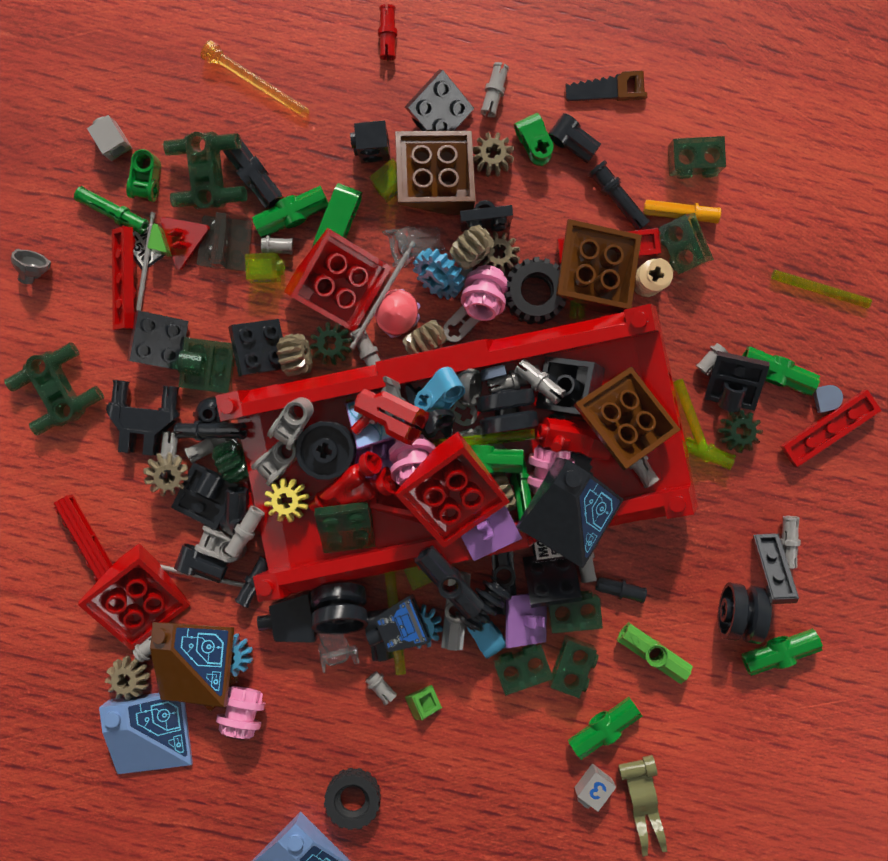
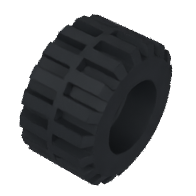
(518, 306)

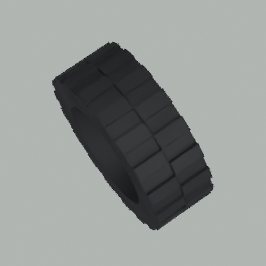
(352, 818)

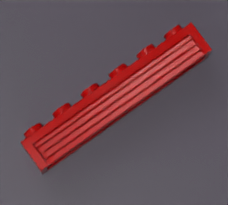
(83, 535)

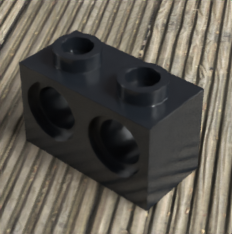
(371, 141)

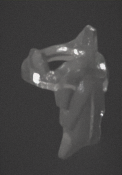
(422, 237)
(335, 650)

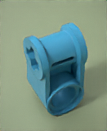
(442, 390)
(489, 640)

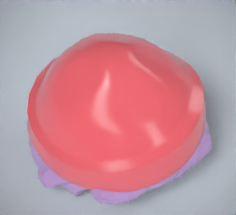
(397, 313)

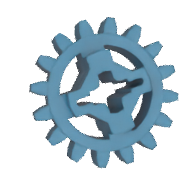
(438, 273)

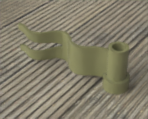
(644, 798)

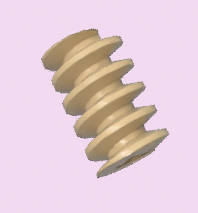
(653, 277)

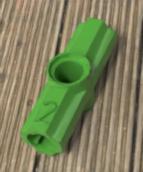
(666, 661)

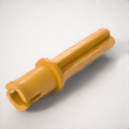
(676, 210)

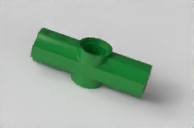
(290, 211)
(785, 373)
(500, 459)
(782, 652)
(605, 728)

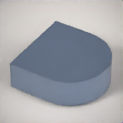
(493, 372)
(827, 398)

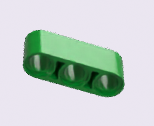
(340, 211)

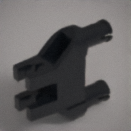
(141, 420)

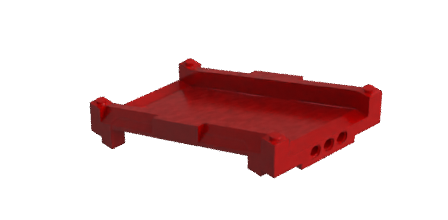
(613, 341)

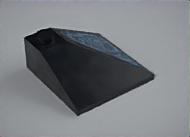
(570, 511)

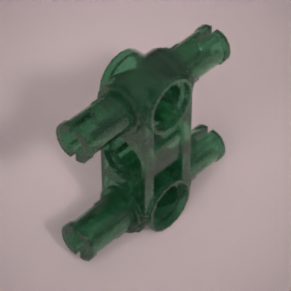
(205, 170)
(54, 388)

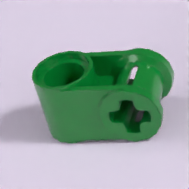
(533, 135)
(142, 181)

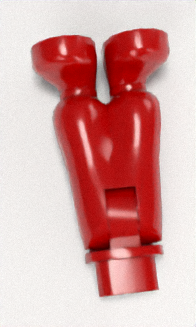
(355, 486)

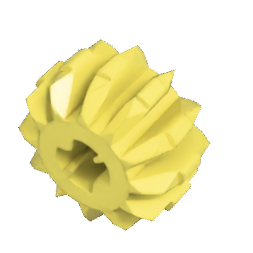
(282, 508)

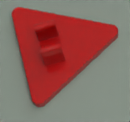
(183, 238)

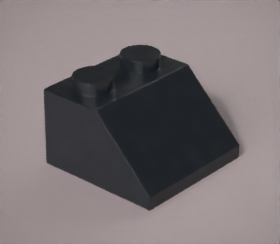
(573, 376)

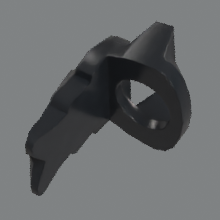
(433, 423)

